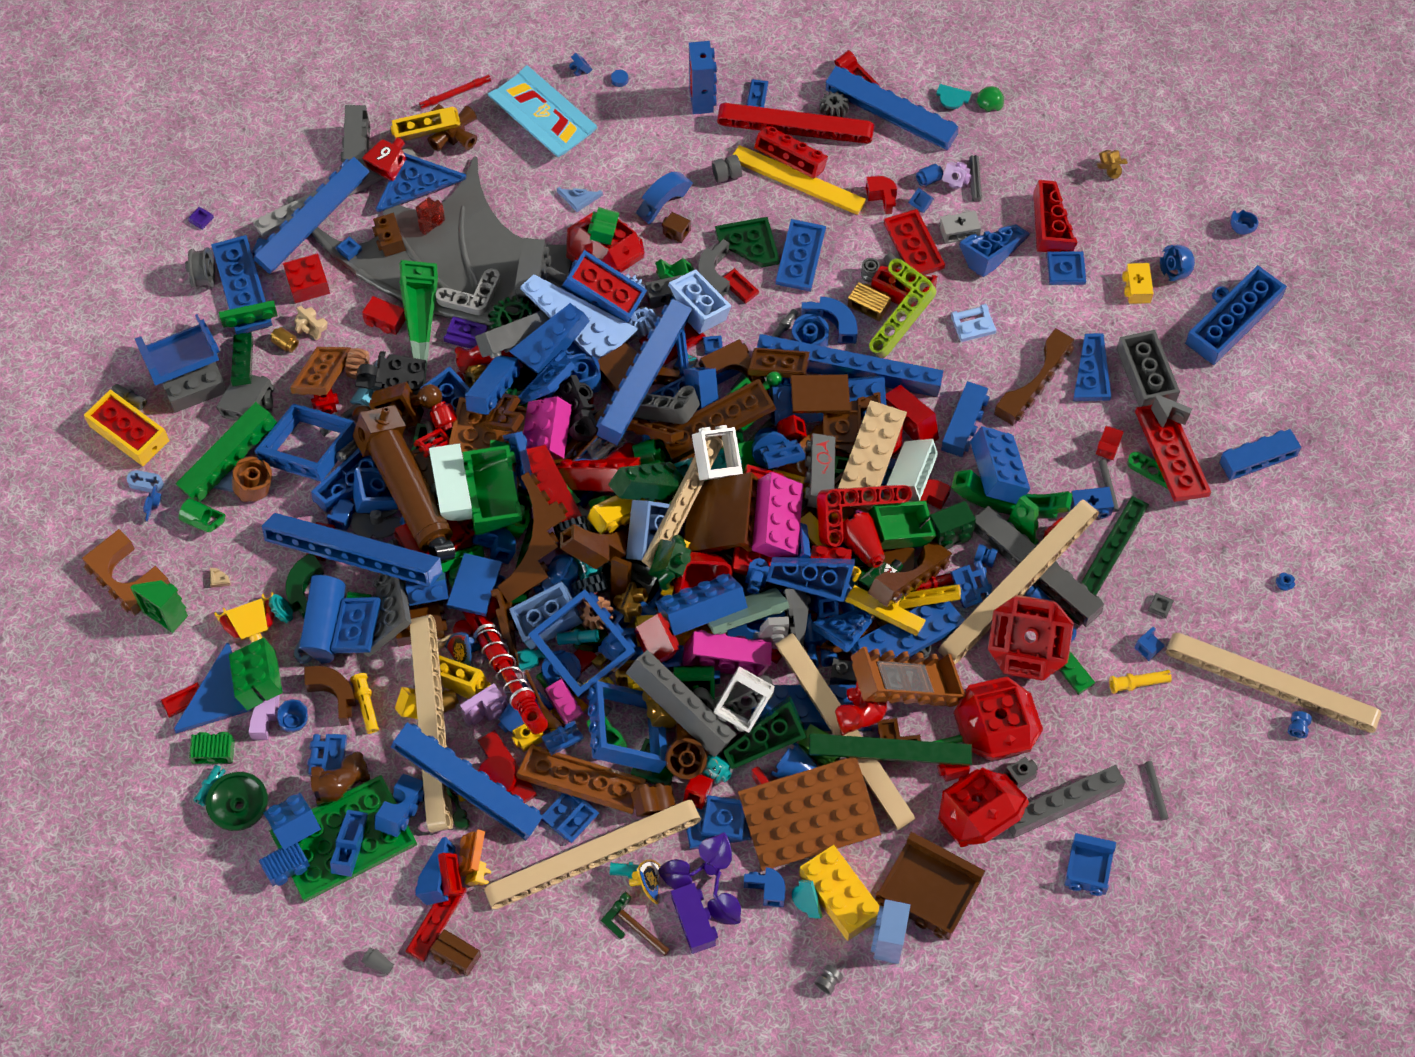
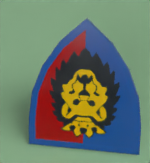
(461, 646)

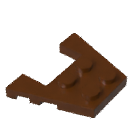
(847, 425)

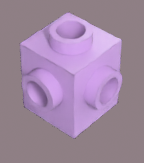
(951, 172)

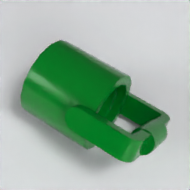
(199, 515)

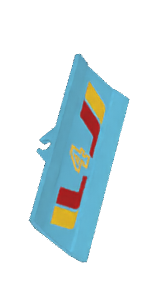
(543, 111)

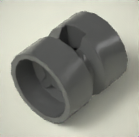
(729, 168)

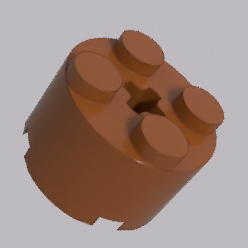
(251, 479)

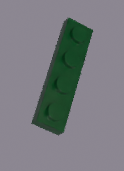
(242, 359)

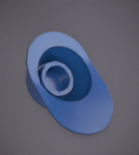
(563, 570)
(612, 648)

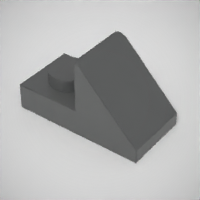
(1166, 408)

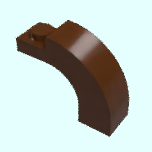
(329, 680)

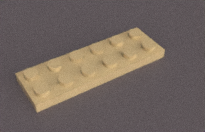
(872, 448)

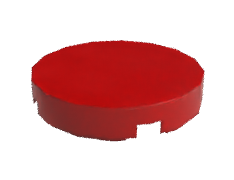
(500, 770)

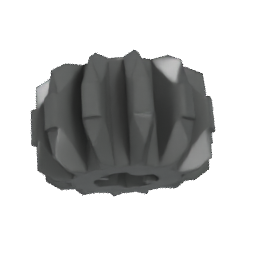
(834, 105)

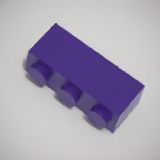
(694, 918)

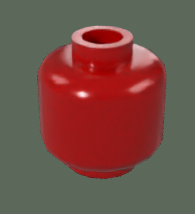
(443, 415)

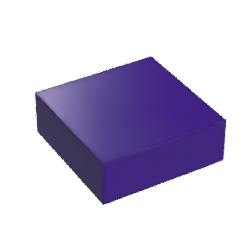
(200, 218)

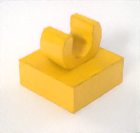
(478, 877)

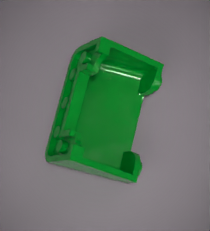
(492, 488)

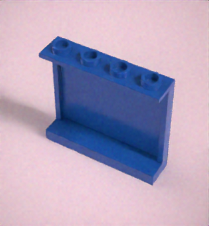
(179, 352)

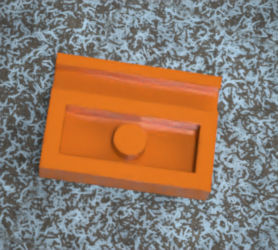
(470, 852)

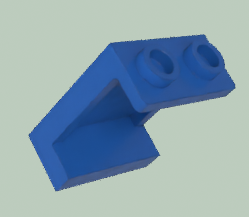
(1089, 864)

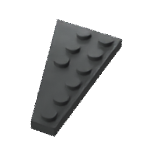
(393, 611)

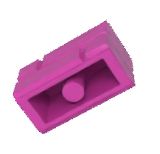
(563, 701)

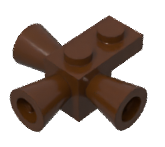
(455, 134)

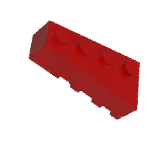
(1051, 219)

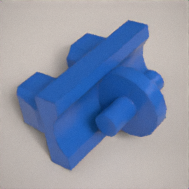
(757, 575)
(562, 737)

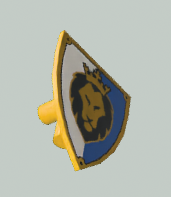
(647, 877)

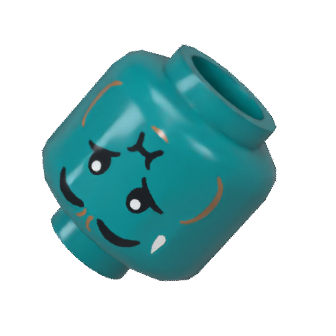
(717, 769)

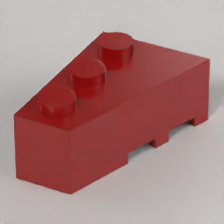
(886, 282)
(919, 420)

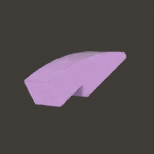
(262, 716)

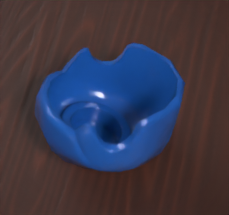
(1243, 222)
(289, 713)

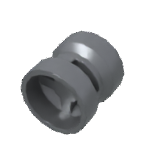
(829, 979)

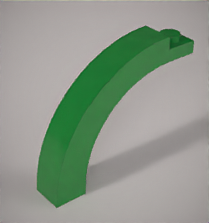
(970, 487)

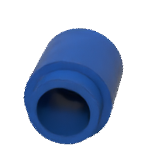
(929, 175)

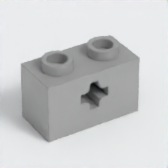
(959, 226)

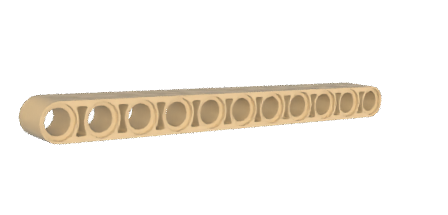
(1020, 579)
(1274, 681)
(826, 704)
(430, 715)
(592, 854)

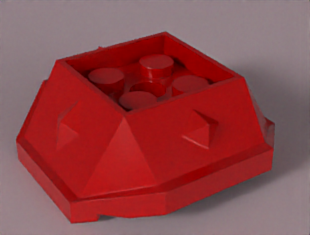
(620, 255)
(1019, 654)
(992, 736)
(981, 807)

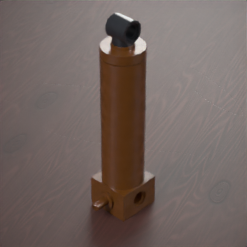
(380, 435)

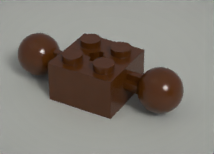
(405, 401)

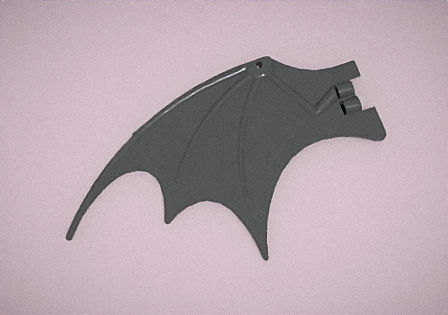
(461, 247)

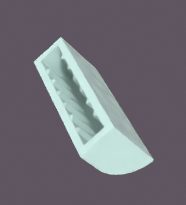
(914, 466)
(451, 482)

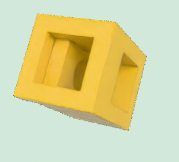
(525, 742)

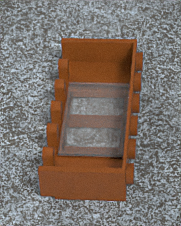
(907, 679)

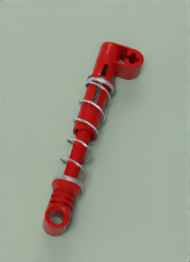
(522, 698)

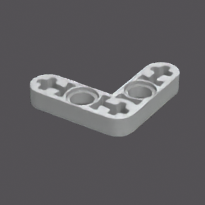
(471, 300)

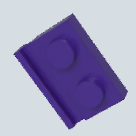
(462, 332)

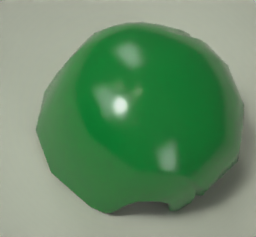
(990, 98)

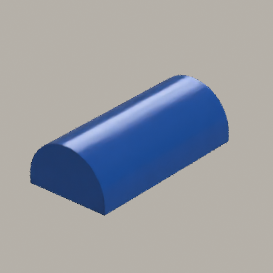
(321, 617)

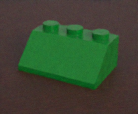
(161, 603)

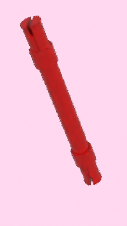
(441, 97)

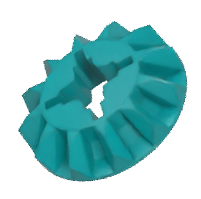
(281, 608)

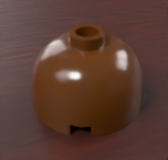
(685, 758)

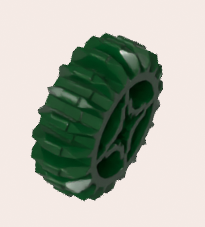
(507, 316)

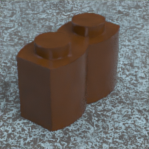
(652, 799)

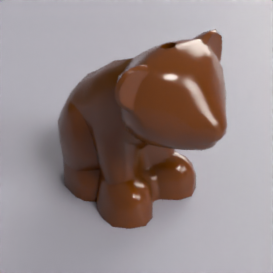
(332, 784)

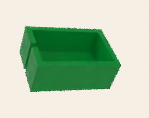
(900, 524)
(258, 668)

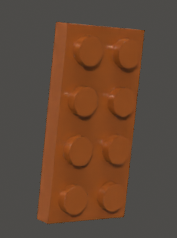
(320, 371)

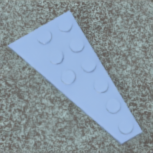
(601, 333)

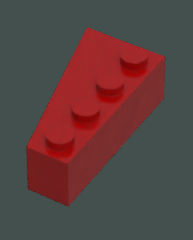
(593, 474)
(551, 479)

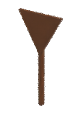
(553, 721)

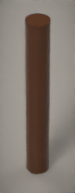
(643, 932)

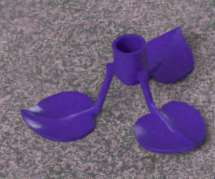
(717, 856)

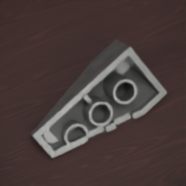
(797, 612)

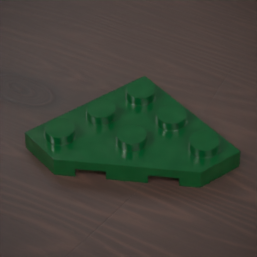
(750, 240)

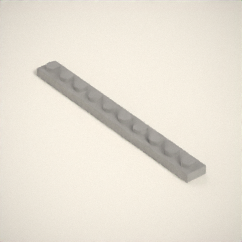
(271, 222)

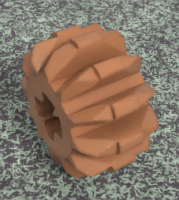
(354, 359)
(591, 618)

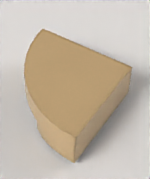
(218, 578)

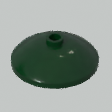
(233, 790)

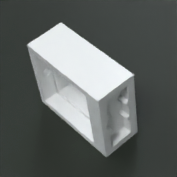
(730, 449)
(753, 682)

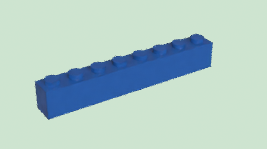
(892, 108)
(311, 215)
(467, 781)

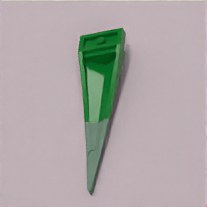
(418, 292)

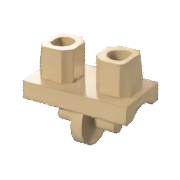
(306, 322)

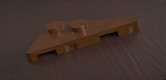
(506, 623)

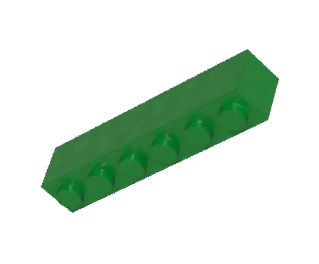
(226, 452)

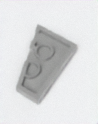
(773, 630)

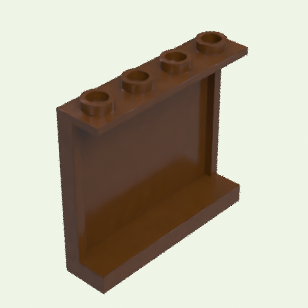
(723, 514)
(933, 884)

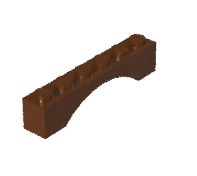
(1015, 402)
(892, 586)

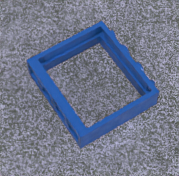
(317, 471)
(614, 628)
(616, 754)

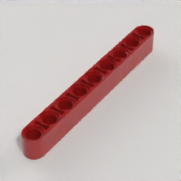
(796, 123)

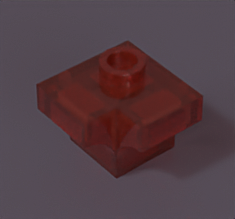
(430, 215)

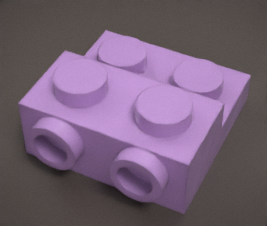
(486, 703)

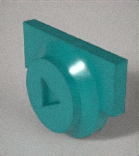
(952, 97)
(806, 899)

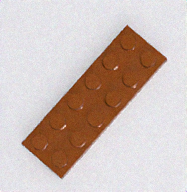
(579, 778)

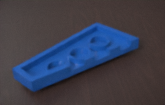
(1093, 375)

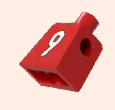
(386, 158)

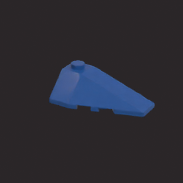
(989, 250)
(371, 491)

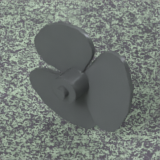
(375, 523)

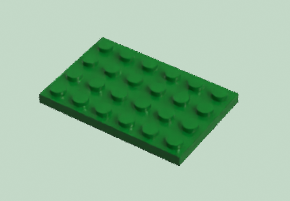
(375, 846)

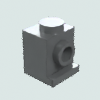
(1017, 776)

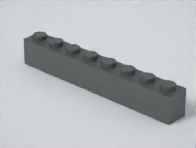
(1054, 582)

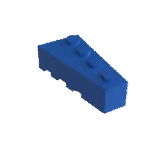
(340, 482)

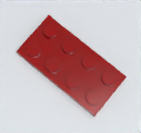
(914, 242)

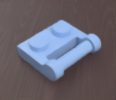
(973, 328)

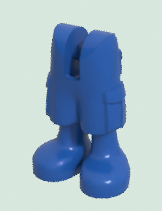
(813, 639)

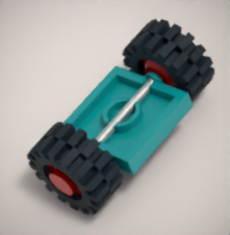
(596, 583)

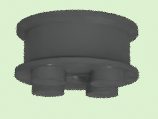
(201, 268)

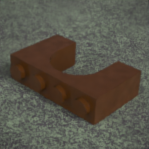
(730, 357)

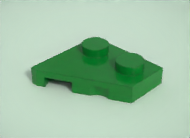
(1025, 518)

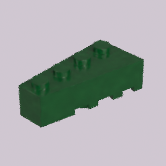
(647, 482)
(769, 733)

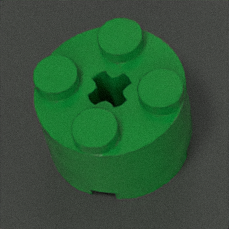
(651, 451)

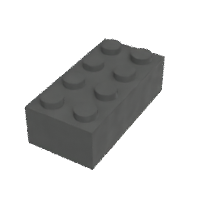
(1147, 367)

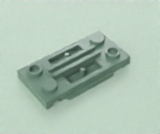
(758, 605)

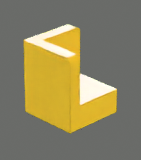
(406, 703)

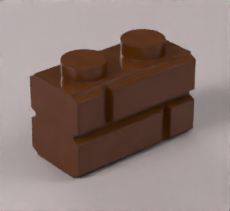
(455, 953)

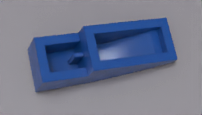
(348, 843)

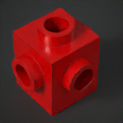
(325, 403)

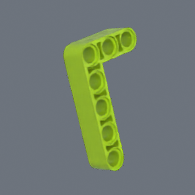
(904, 308)

